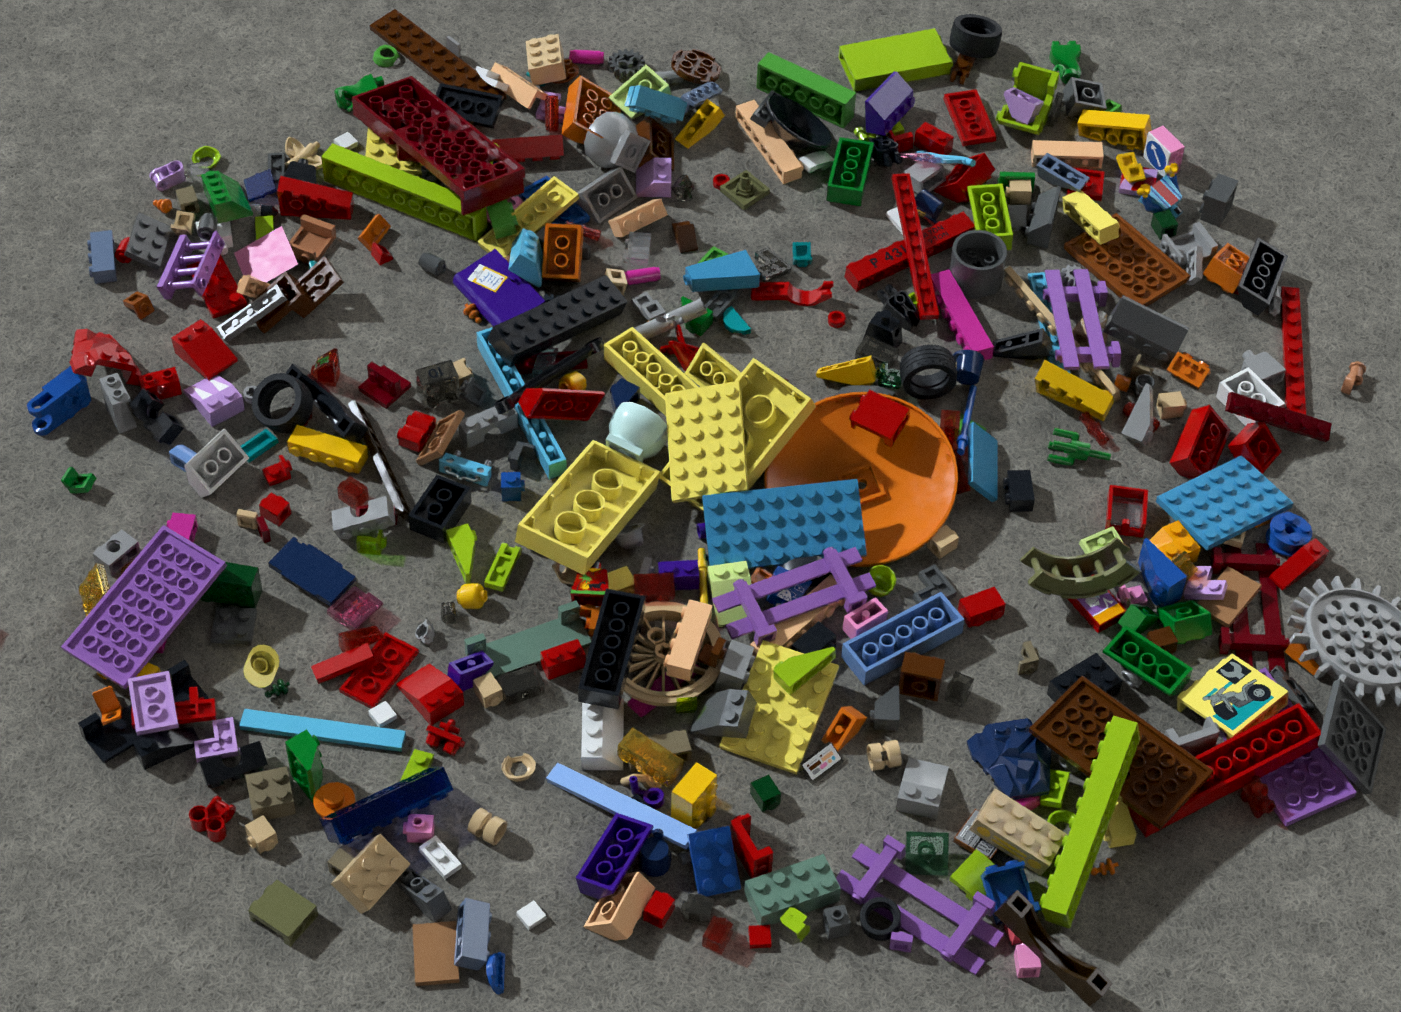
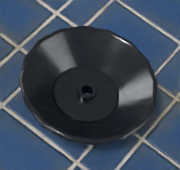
(797, 124)

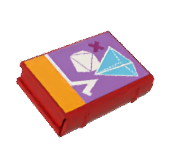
(1100, 610)

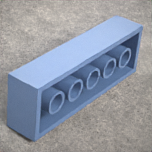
(911, 631)

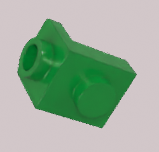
(78, 482)

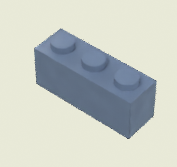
(102, 257)
(472, 934)

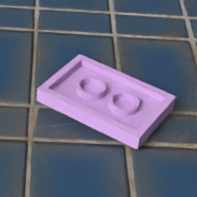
(153, 703)

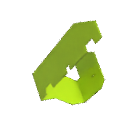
(794, 920)

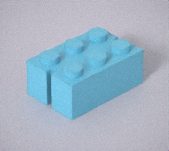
(655, 104)

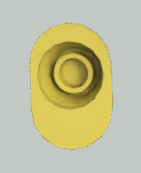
(261, 666)

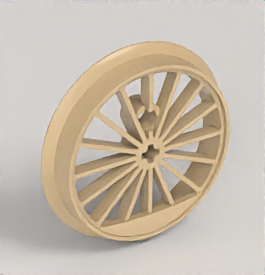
(655, 655)

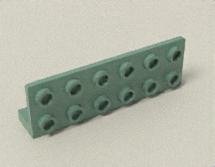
(525, 646)

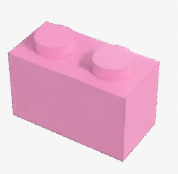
(864, 618)

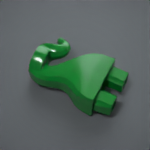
(1066, 59)
(363, 85)

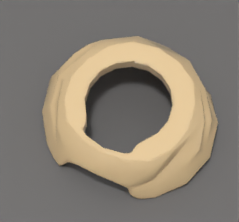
(526, 759)

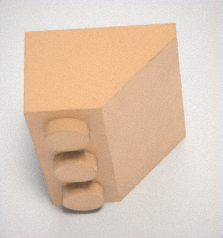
(619, 912)

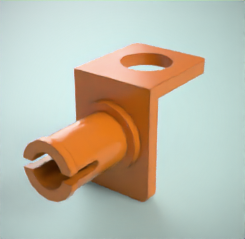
(108, 704)

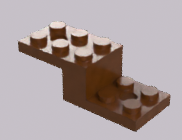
(302, 294)

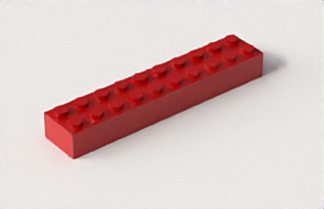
(1245, 755)

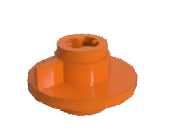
(332, 798)

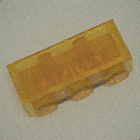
(650, 757)

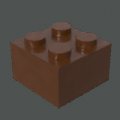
(921, 676)

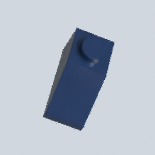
(624, 392)

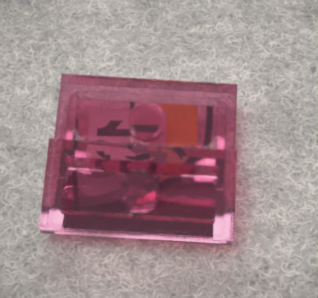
(354, 608)

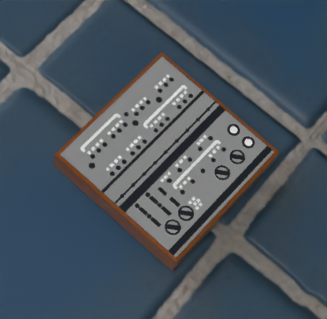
(971, 841)

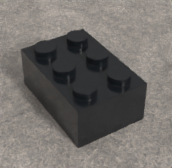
(439, 508)
(1094, 670)

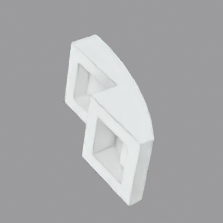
(491, 78)
(816, 160)

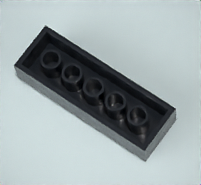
(611, 649)

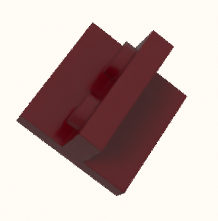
(383, 385)

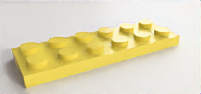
(533, 213)

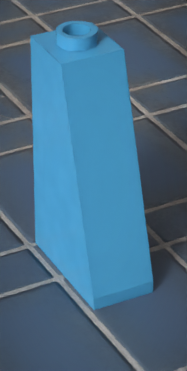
(723, 273)

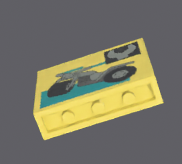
(1234, 696)

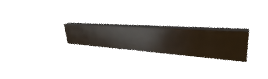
(382, 463)

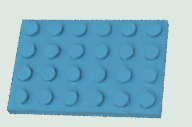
(1224, 502)

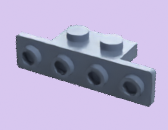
(700, 94)

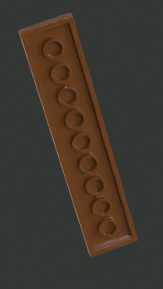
(429, 53)

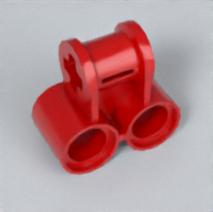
(213, 817)

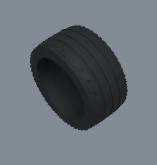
(975, 36)
(926, 358)
(268, 389)

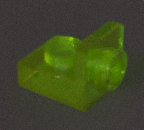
(371, 545)

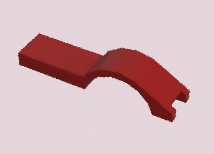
(786, 291)

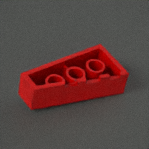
(313, 200)

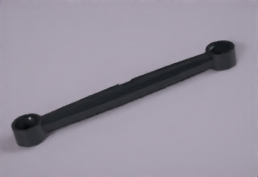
(554, 372)

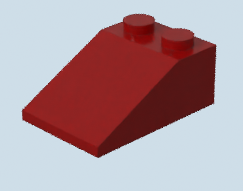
(203, 349)
(432, 693)

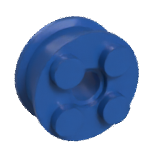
(1288, 533)

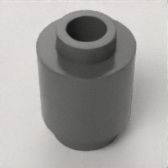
(207, 225)
(432, 264)

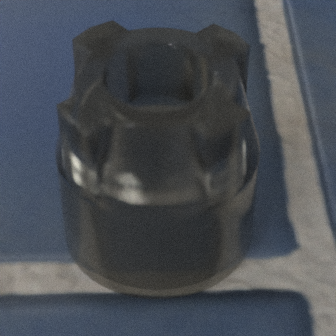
(448, 612)

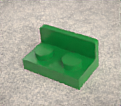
(1004, 178)

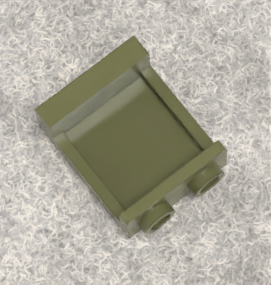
(283, 911)

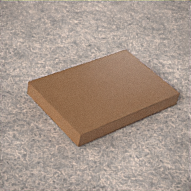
(440, 437)
(1237, 597)
(435, 953)

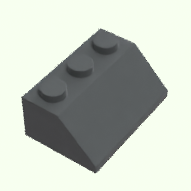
(1043, 218)

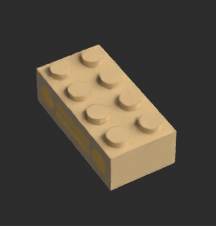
(1018, 832)

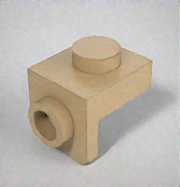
(183, 223)

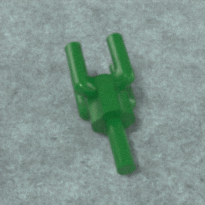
(1074, 449)

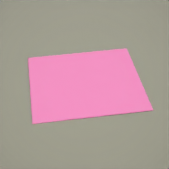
(267, 256)

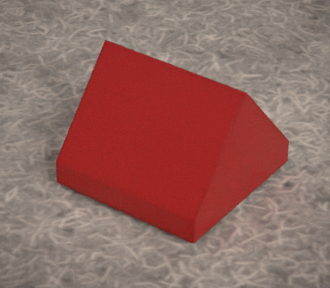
(381, 254)

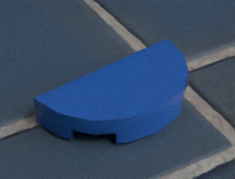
(496, 972)

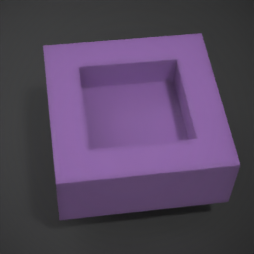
(901, 941)

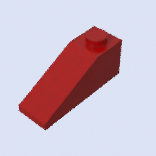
(1300, 564)

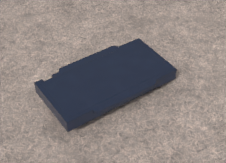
(312, 571)

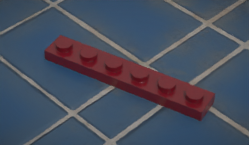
(1278, 417)

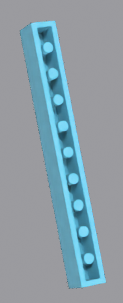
(535, 429)

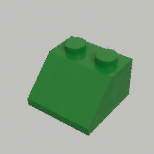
(1186, 620)

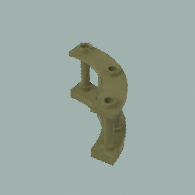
(1049, 569)

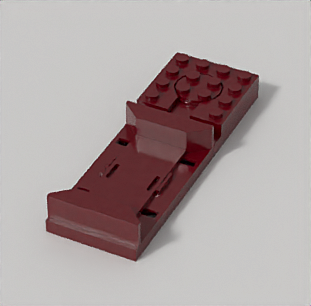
(441, 141)

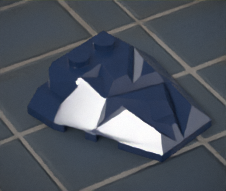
(1013, 758)

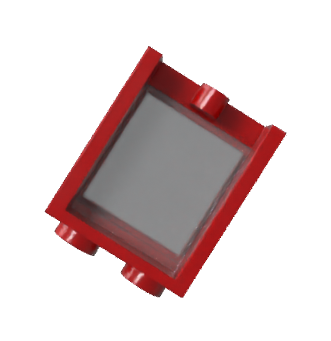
(1127, 510)

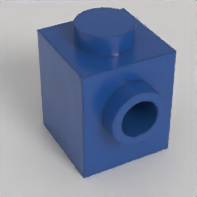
(511, 486)

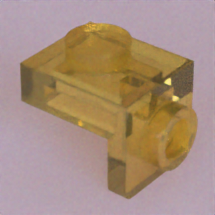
(1183, 562)

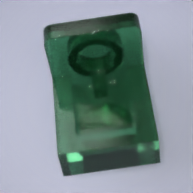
(888, 377)

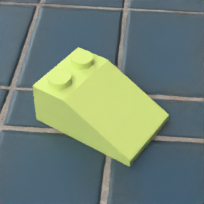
(644, 77)
(721, 581)

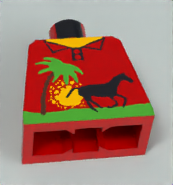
(591, 586)

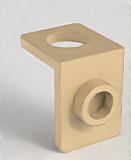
(567, 576)

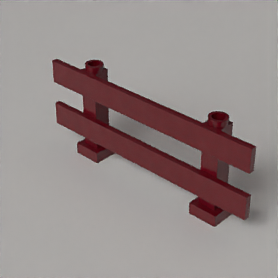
(1241, 639)

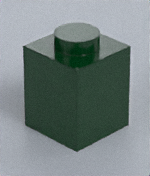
(1164, 223)
(765, 793)

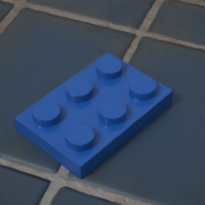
(714, 861)

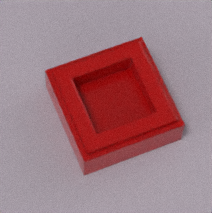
(759, 936)

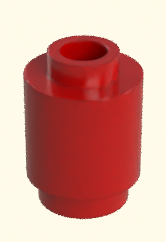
(119, 253)

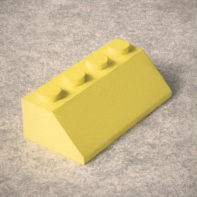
(710, 368)

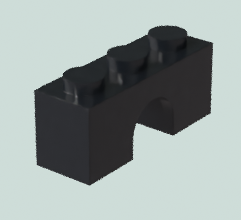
(147, 408)
(251, 760)

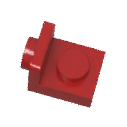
(278, 472)

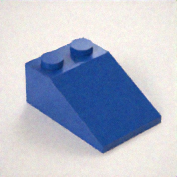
(1161, 575)

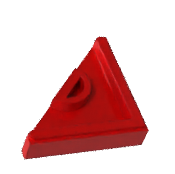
(683, 352)

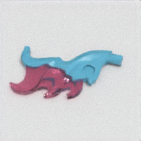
(930, 157)

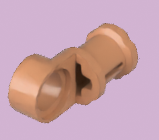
(1355, 378)

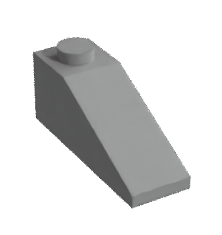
(1140, 423)

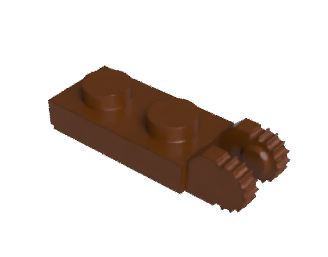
(962, 68)

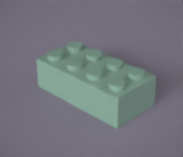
(798, 886)

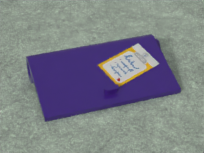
(492, 291)

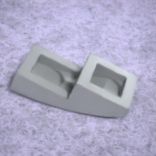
(647, 306)

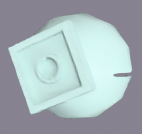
(636, 431)

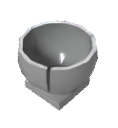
(620, 142)

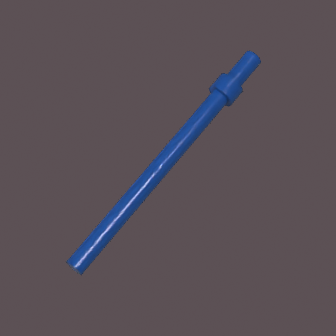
(963, 439)

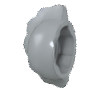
(425, 632)
(1131, 678)

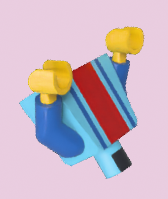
(1163, 194)

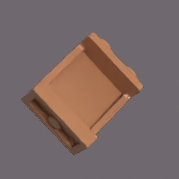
(312, 239)

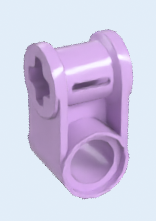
(169, 175)

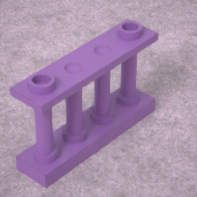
(181, 256)

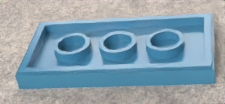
(983, 462)

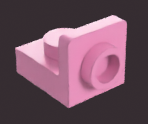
(1131, 595)

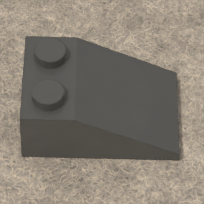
(724, 714)

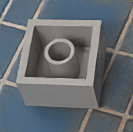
(735, 667)

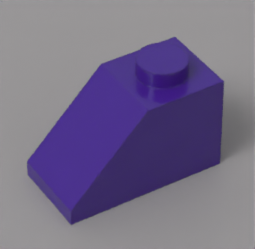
(469, 668)

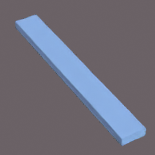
(616, 802)

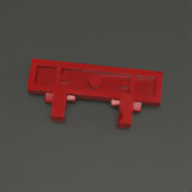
(193, 710)

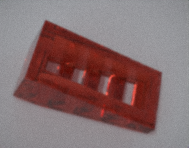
(358, 637)

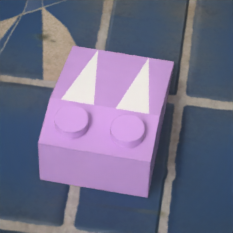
(215, 399)

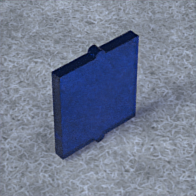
(260, 185)

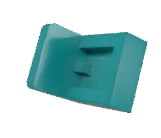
(801, 253)

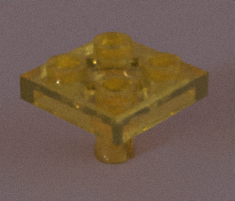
(93, 587)

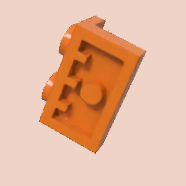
(1188, 369)

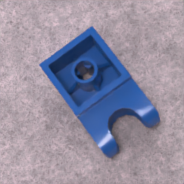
(59, 401)

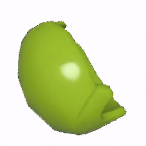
(884, 580)

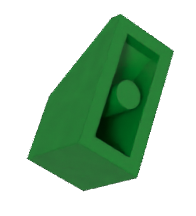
(699, 324)
(1138, 618)

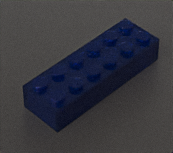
(386, 805)

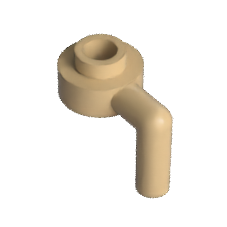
(645, 779)

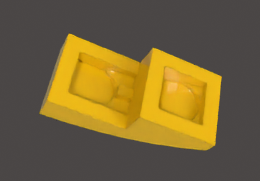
(1130, 168)

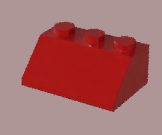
(962, 176)

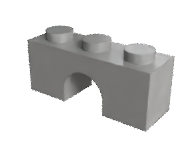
(475, 427)
(378, 516)

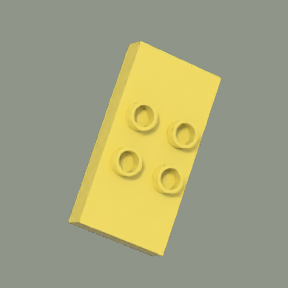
(770, 417)
(587, 507)

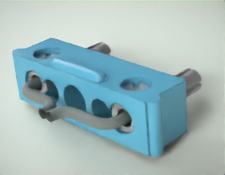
(465, 469)

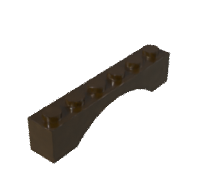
(1080, 977)

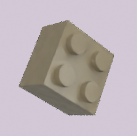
(270, 793)

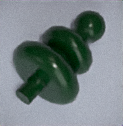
(281, 686)

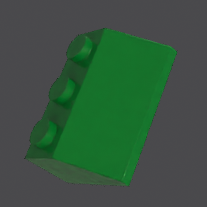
(305, 762)

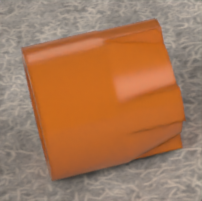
(1122, 382)

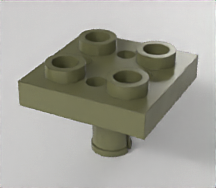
(745, 185)

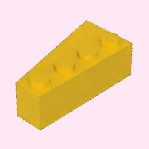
(1115, 127)
(1072, 391)

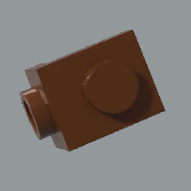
(712, 655)

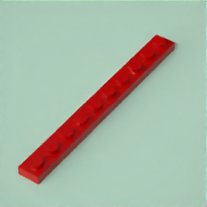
(915, 247)
(1293, 350)

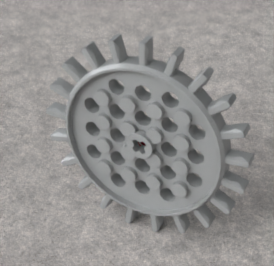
(1351, 637)

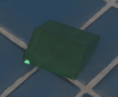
(927, 853)

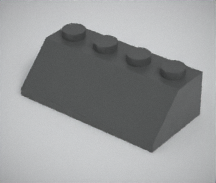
(1145, 329)

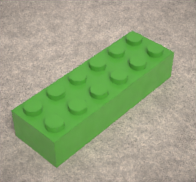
(810, 90)

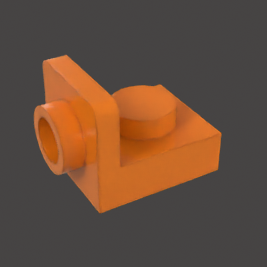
(591, 613)

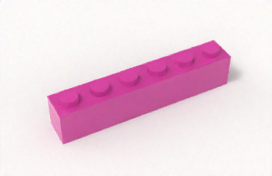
(960, 315)

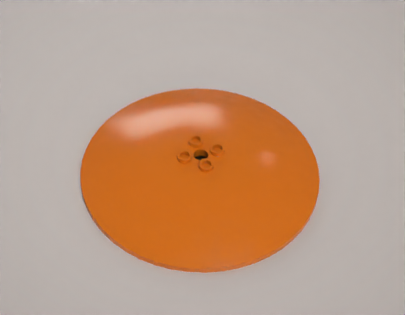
(907, 484)

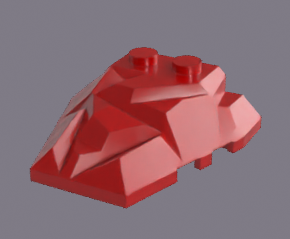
(102, 350)

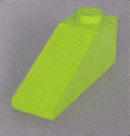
(462, 545)
(801, 668)

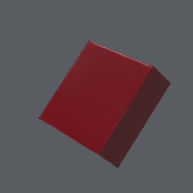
(263, 529)

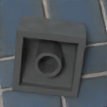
(1084, 95)

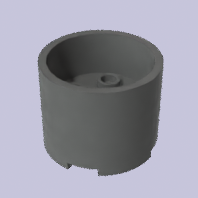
(978, 263)

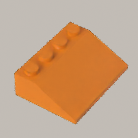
(583, 106)

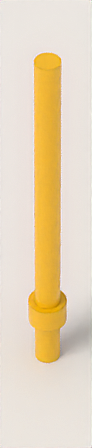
(702, 566)

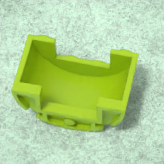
(1037, 83)

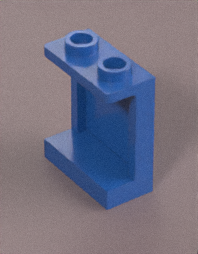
(1004, 881)

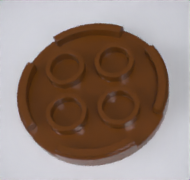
(695, 66)

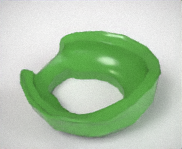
(385, 61)

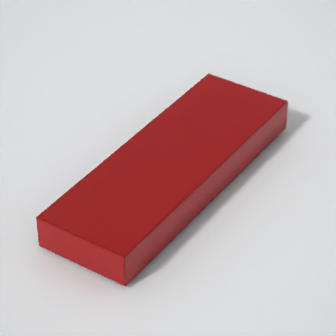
(342, 663)

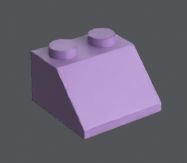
(1022, 105)
(654, 178)

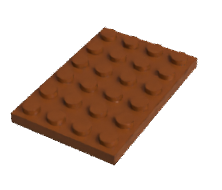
(1129, 264)

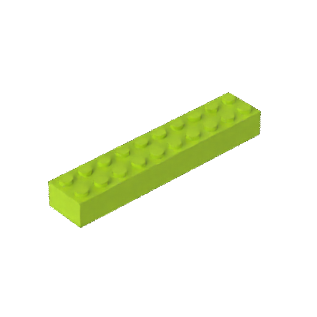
(401, 191)
(1090, 822)

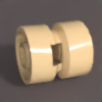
(891, 755)
(487, 826)

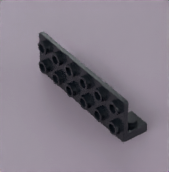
(119, 735)

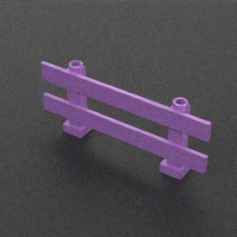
(1086, 295)
(763, 621)
(968, 922)

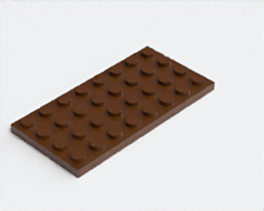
(1161, 771)

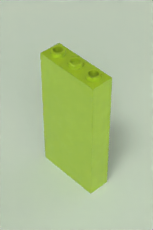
(910, 54)

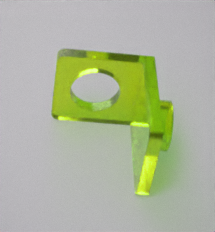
(688, 707)

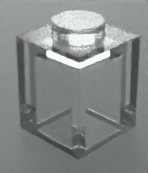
(194, 173)

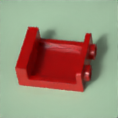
(880, 416)
(754, 861)

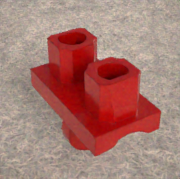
(436, 734)

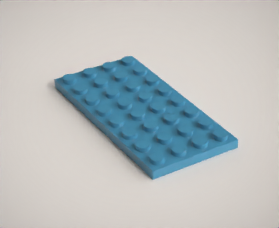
(783, 523)

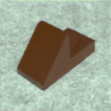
(685, 236)

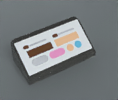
(820, 763)

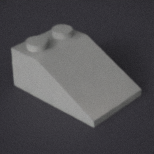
(922, 788)

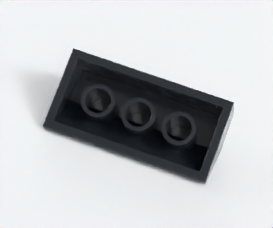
(1261, 276)

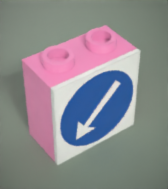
(1163, 149)

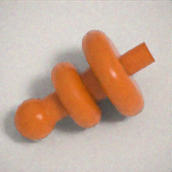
(164, 205)
(472, 312)
(1104, 868)

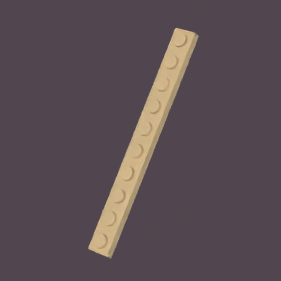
(1045, 316)

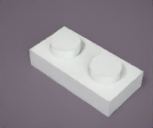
(440, 857)

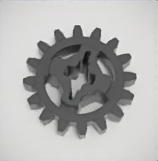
(625, 63)

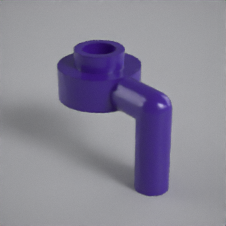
(648, 795)

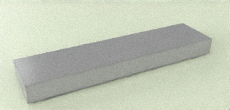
(251, 313)

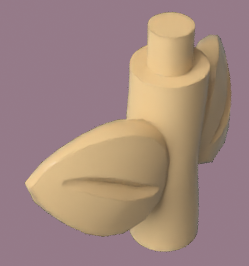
(297, 151)

